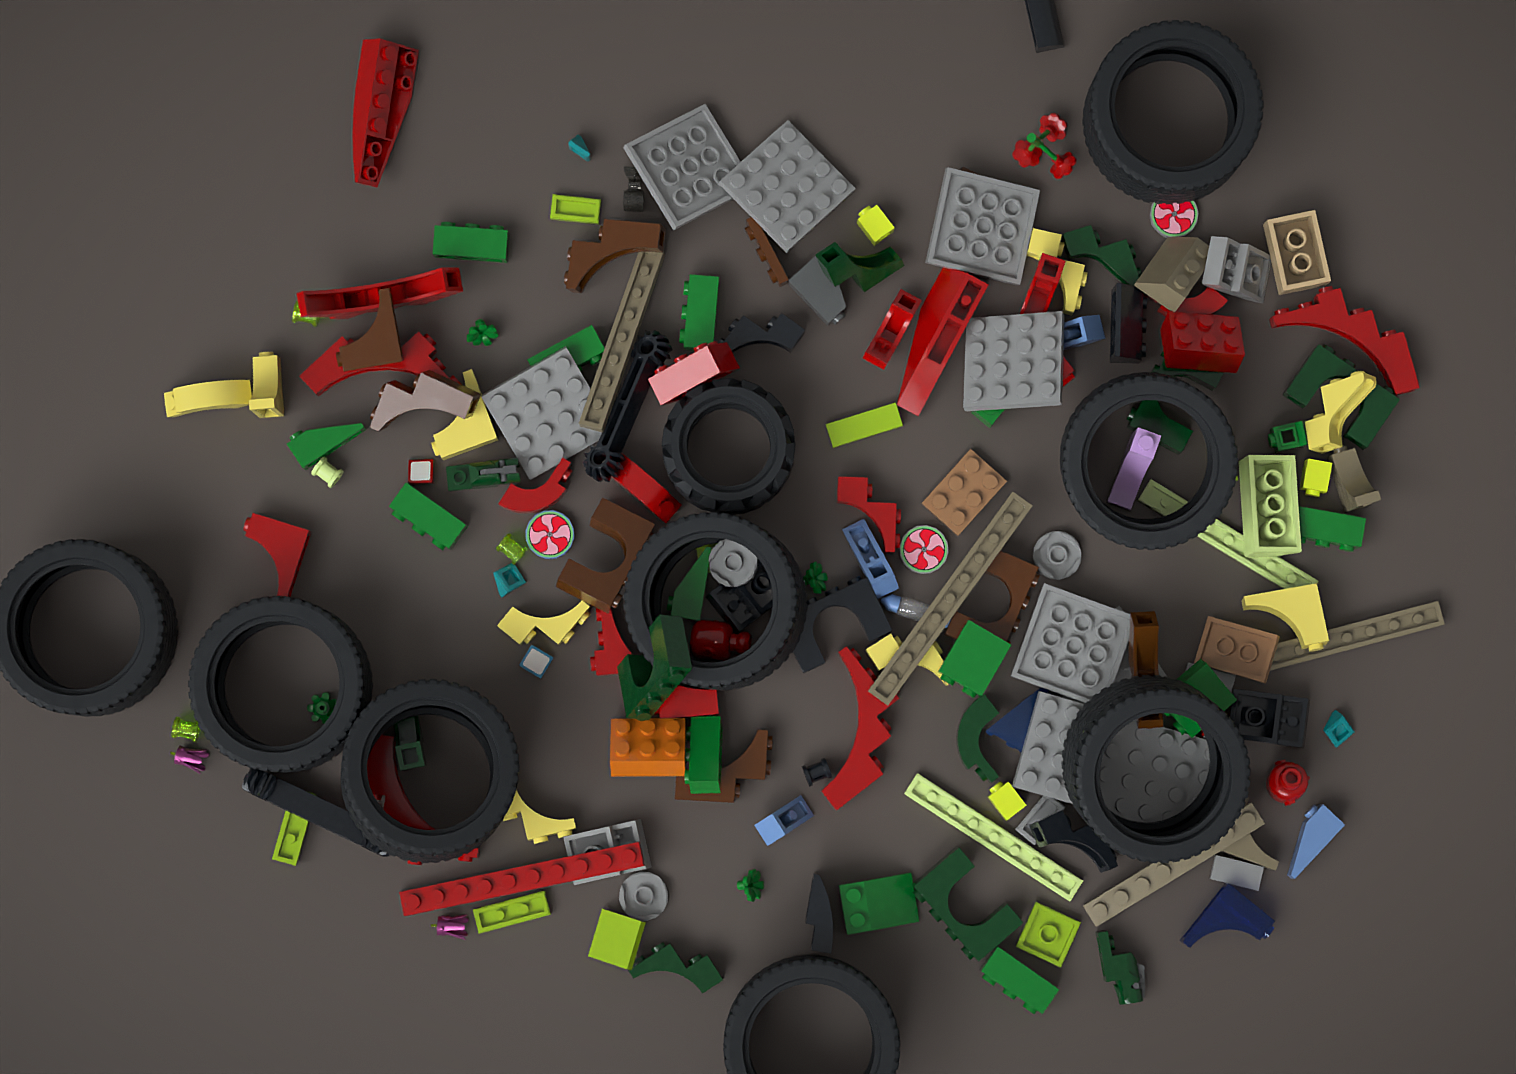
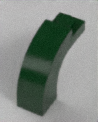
(968, 733)

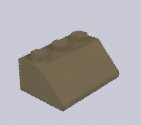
(1174, 270)

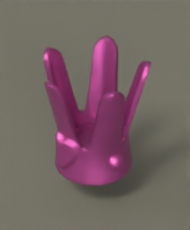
(190, 758)
(451, 926)

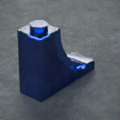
(1229, 911)

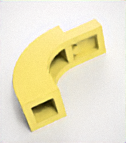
(207, 396)

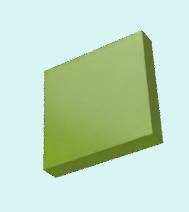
(1048, 934)
(616, 939)

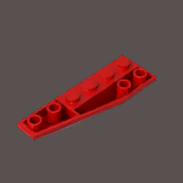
(380, 105)
(937, 334)

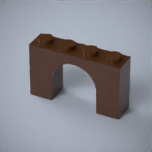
(1018, 578)
(604, 588)

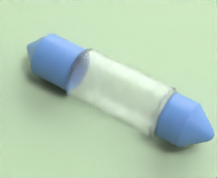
(906, 607)

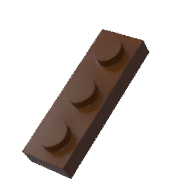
(766, 252)

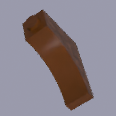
(379, 344)

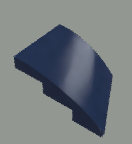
(1015, 724)

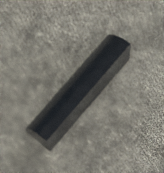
(1044, 25)

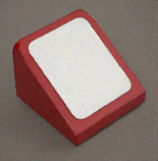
(421, 472)

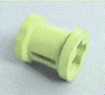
(327, 472)

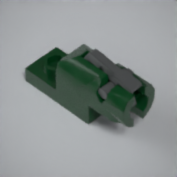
(483, 474)
(1122, 969)

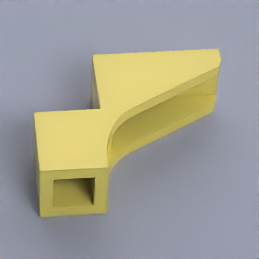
(1339, 401)

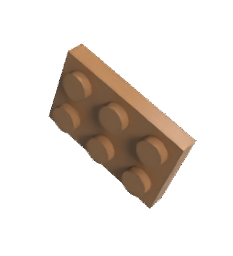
(964, 492)
(1237, 649)

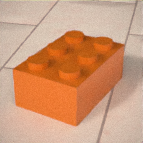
(648, 747)

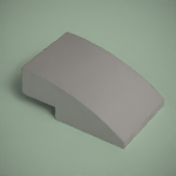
(1236, 269)
(606, 838)

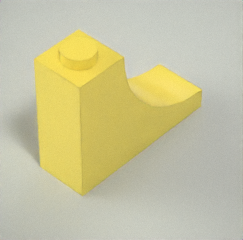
(267, 386)
(467, 433)
(1299, 609)

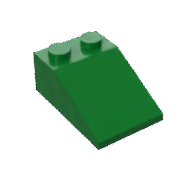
(878, 903)

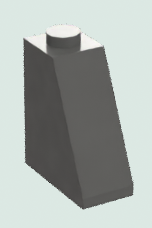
(819, 292)

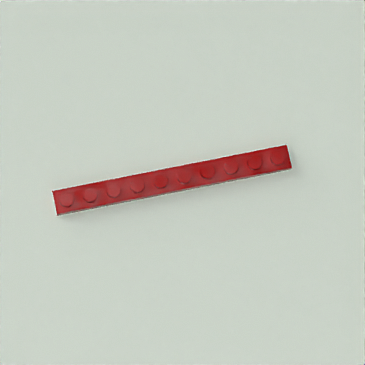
(522, 878)

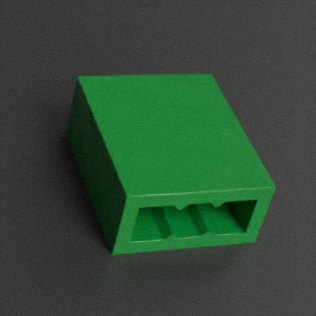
(973, 659)
(1208, 683)

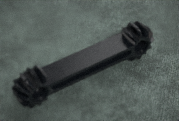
(627, 406)
(306, 806)

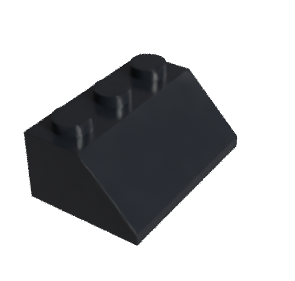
(1127, 324)

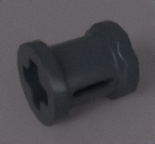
(816, 772)

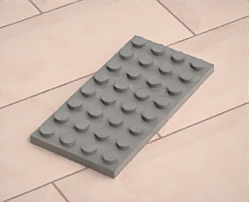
(1142, 772)

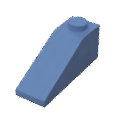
(871, 558)
(1314, 835)

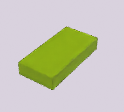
(575, 209)

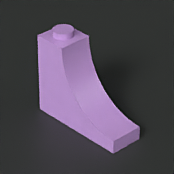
(1133, 467)

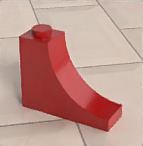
(284, 544)

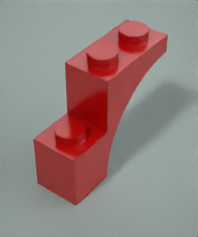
(1043, 284)
(854, 492)

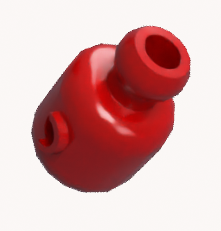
(716, 640)
(1287, 782)

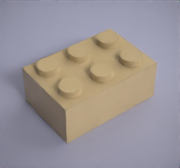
(1297, 252)

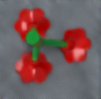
(1029, 151)

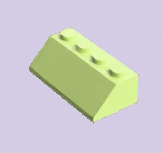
(1269, 505)

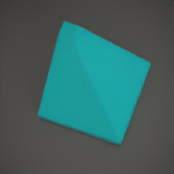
(579, 147)
(508, 579)
(1338, 728)

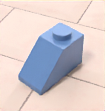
(1082, 331)
(784, 820)

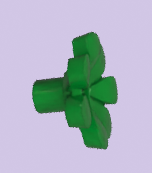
(482, 333)
(815, 578)
(316, 707)
(751, 885)

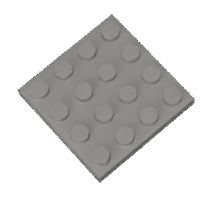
(684, 165)
(787, 186)
(982, 226)
(1014, 361)
(542, 412)
(1072, 645)

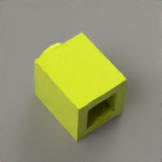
(874, 224)
(1315, 477)
(1006, 799)

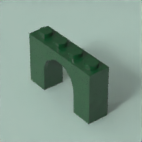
(1324, 365)
(1151, 417)
(648, 688)
(935, 888)

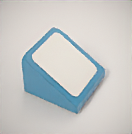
(536, 661)

